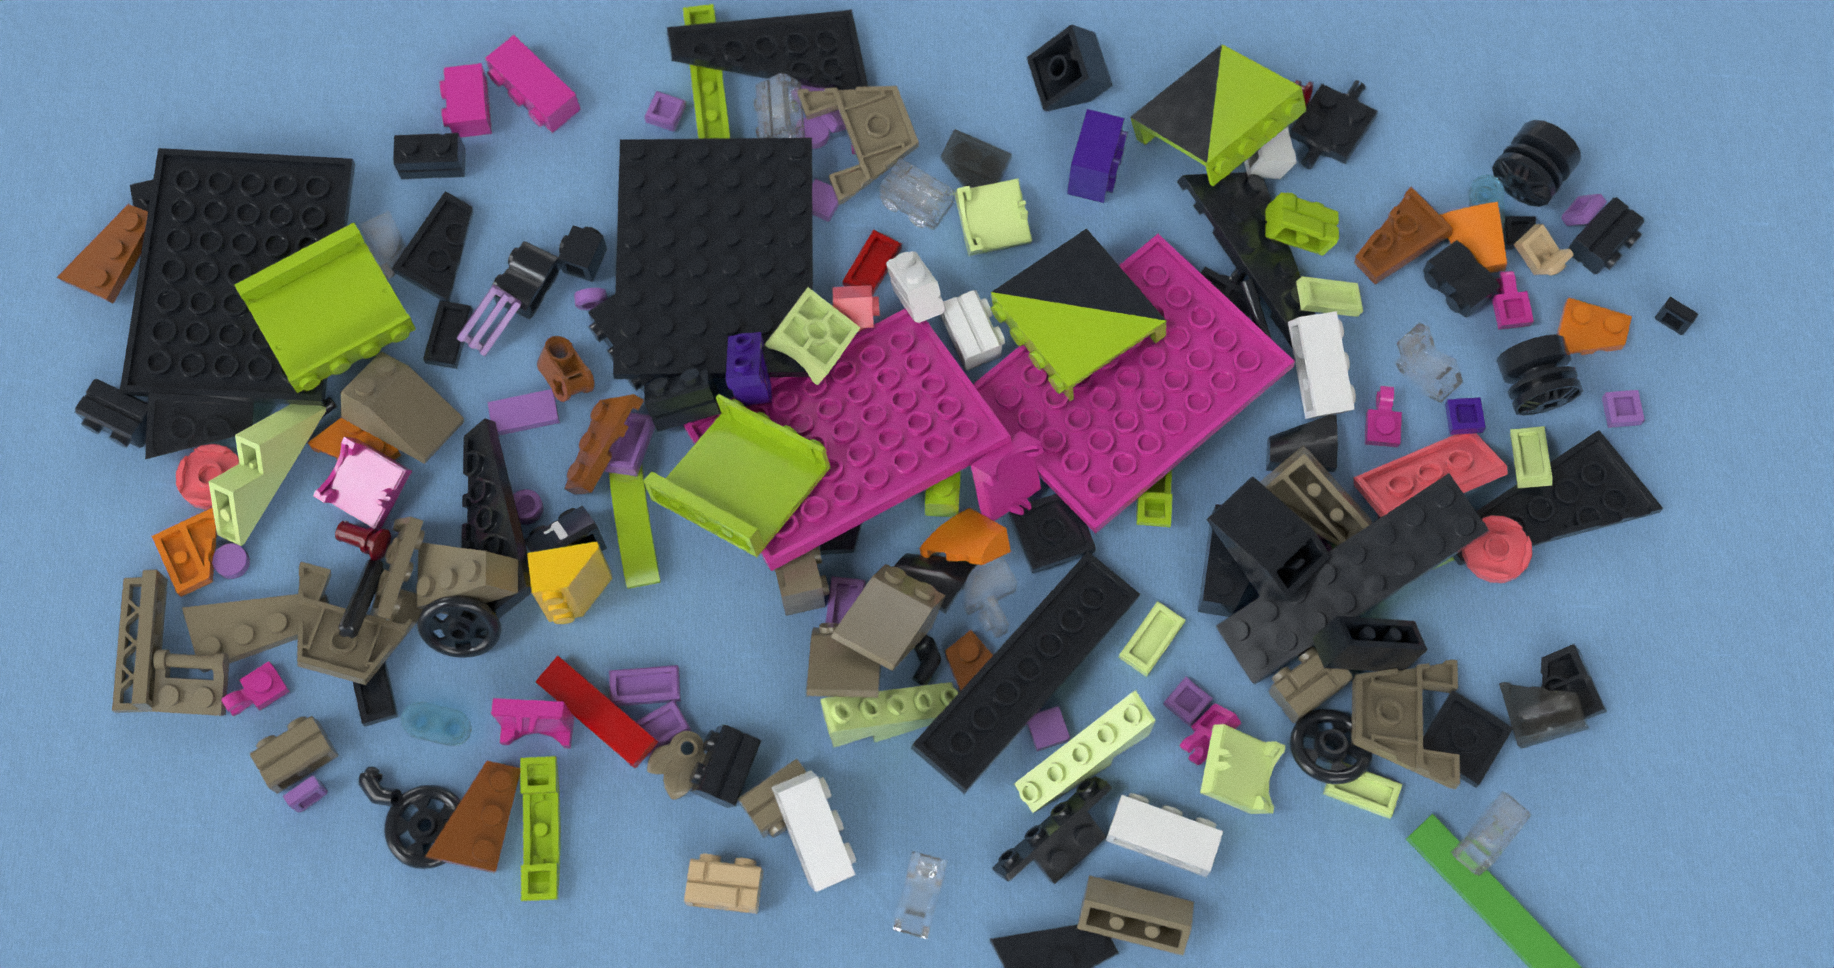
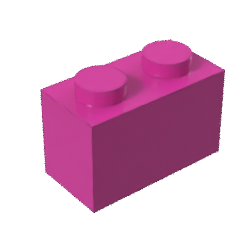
(466, 100)

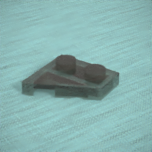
(974, 161)
(1542, 714)

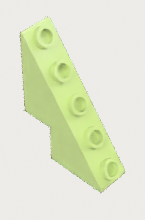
(265, 458)
(886, 716)
(1087, 752)

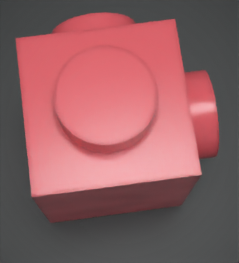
(857, 304)

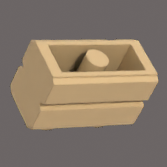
(723, 884)

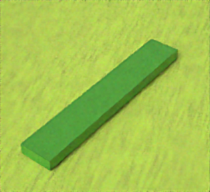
(1489, 899)

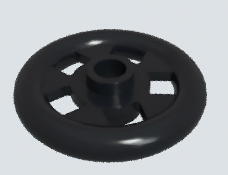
(459, 626)
(1306, 758)
(396, 825)

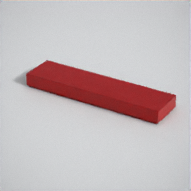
(597, 712)

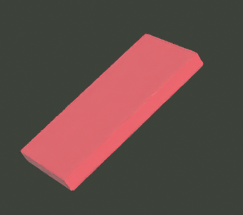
(1461, 455)

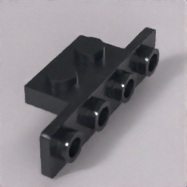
(1061, 838)

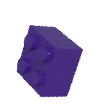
(1097, 156)

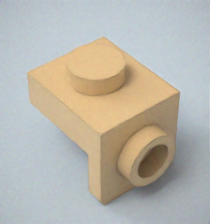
(1541, 252)

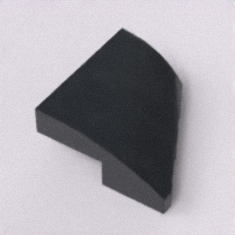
(1317, 436)
(943, 575)
(1568, 672)

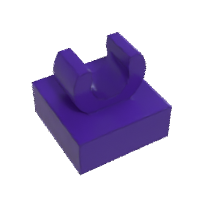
(1465, 416)

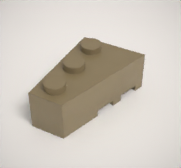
(1316, 497)
(464, 572)
(801, 584)

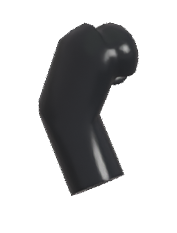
(929, 660)
(375, 792)

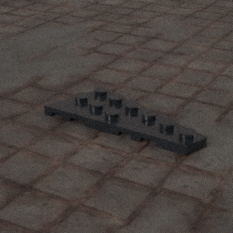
(811, 48)
(1239, 221)
(1587, 492)
(491, 509)

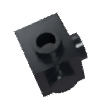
(582, 252)

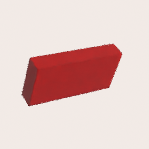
(871, 261)

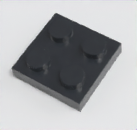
(1051, 533)
(1467, 731)

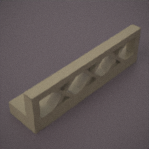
(149, 639)

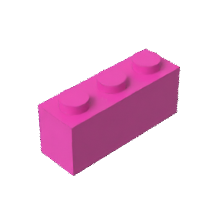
(532, 84)

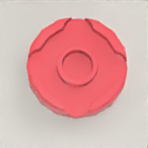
(199, 468)
(1501, 553)

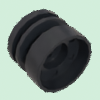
(1537, 163)
(1539, 375)

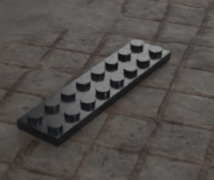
(1355, 577)
(1025, 672)

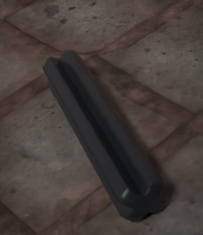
(361, 599)

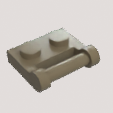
(190, 694)

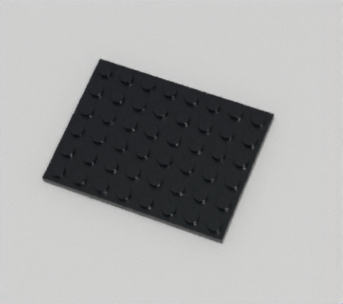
(205, 231)
(709, 250)

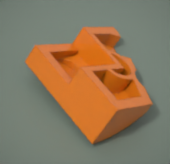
(1481, 232)
(968, 538)

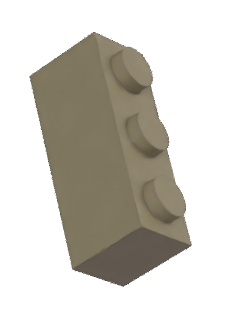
(1136, 915)

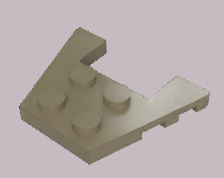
(875, 126)
(326, 651)
(1390, 718)

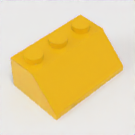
(568, 580)

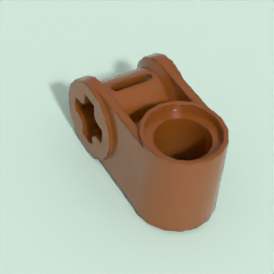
(564, 369)

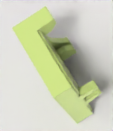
(993, 217)
(813, 335)
(1240, 770)

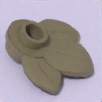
(675, 765)

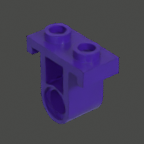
(747, 369)

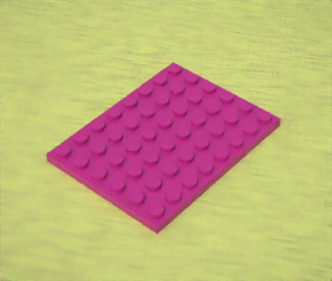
(1147, 404)
(891, 424)

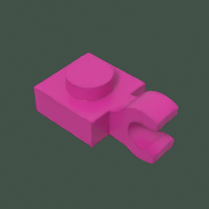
(1510, 306)
(1383, 424)
(260, 687)
(1203, 730)

